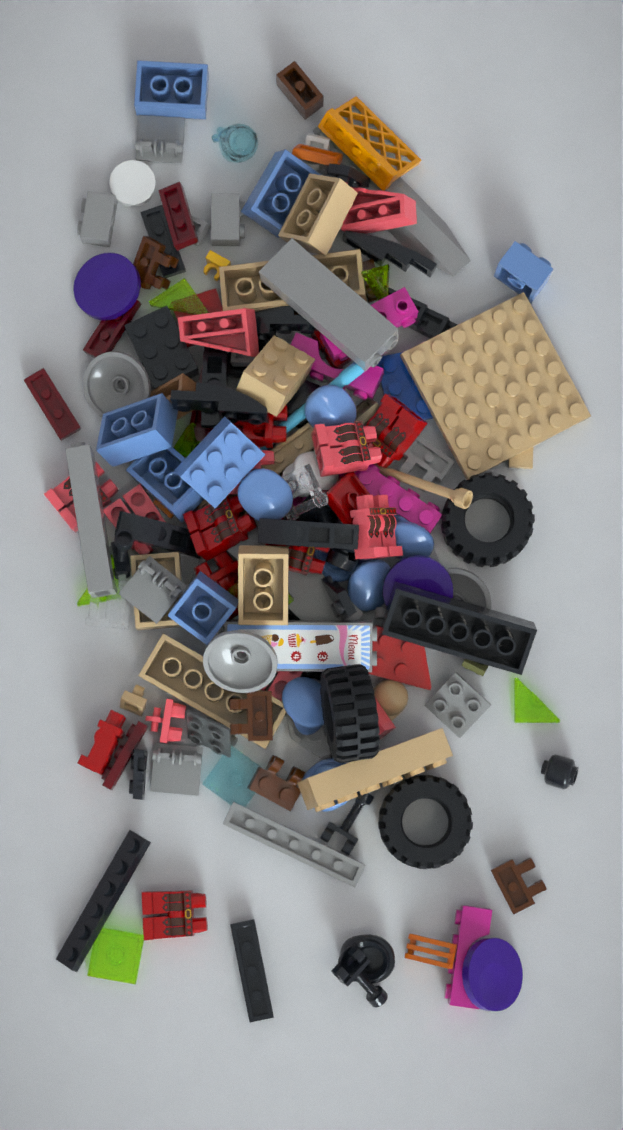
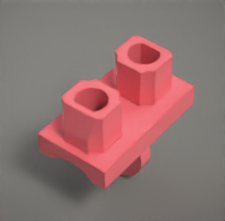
(168, 733)

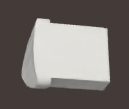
(318, 142)

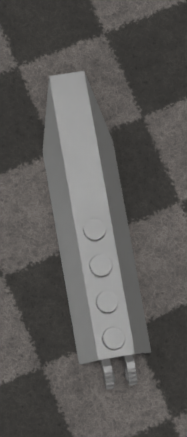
(429, 236)

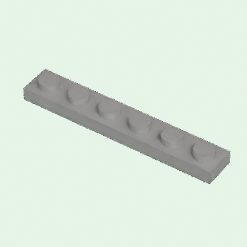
(294, 844)

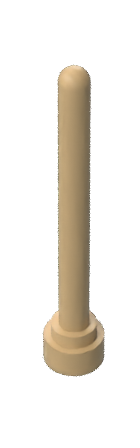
(460, 497)

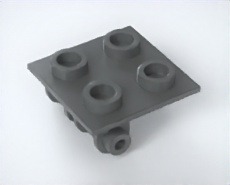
(210, 734)

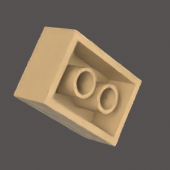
(318, 213)
(275, 374)
(172, 563)
(263, 585)

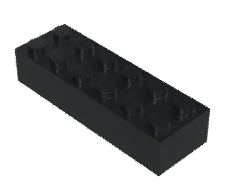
(458, 628)

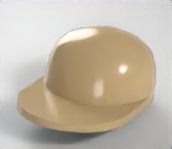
(391, 697)

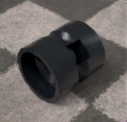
(342, 558)

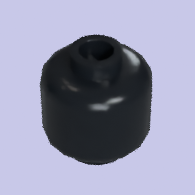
(559, 771)

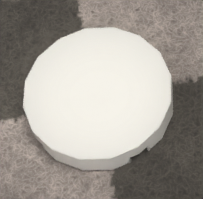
(132, 183)

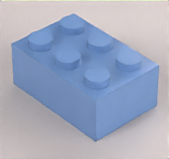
(171, 89)
(277, 191)
(137, 430)
(219, 462)
(159, 479)

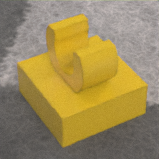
(215, 261)

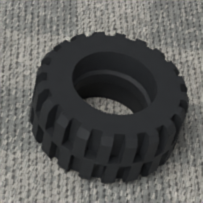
(519, 530)
(349, 713)
(458, 827)

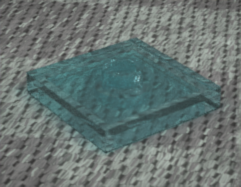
(231, 778)

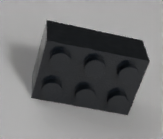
(159, 347)

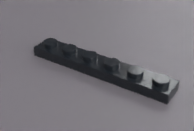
(103, 901)

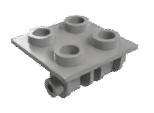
(160, 139)
(152, 589)
(457, 705)
(176, 769)

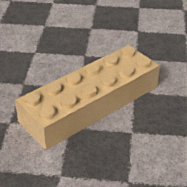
(244, 289)
(183, 676)
(385, 768)

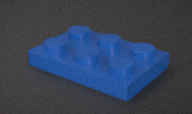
(401, 385)

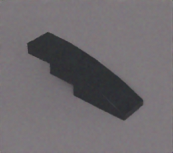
(382, 249)
(428, 321)

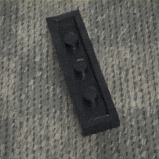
(252, 970)

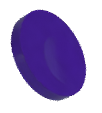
(107, 286)
(421, 573)
(492, 974)

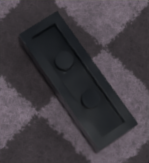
(158, 229)

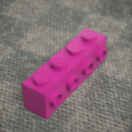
(396, 308)
(406, 502)

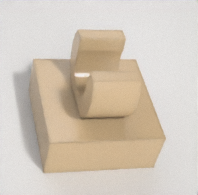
(134, 701)

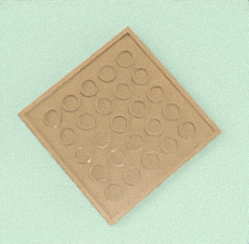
(495, 385)

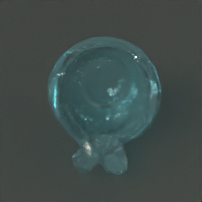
(236, 142)

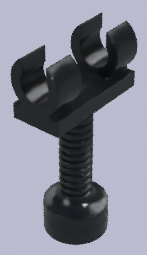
(119, 551)
(360, 801)
(375, 994)

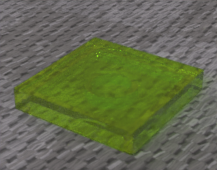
(116, 956)

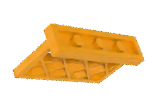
(363, 150)

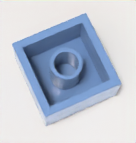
(523, 271)
(203, 608)

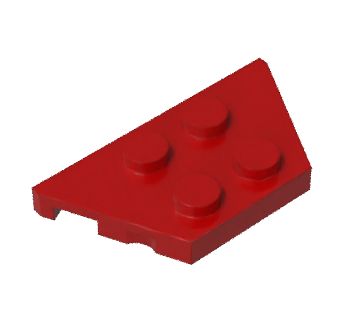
(400, 661)

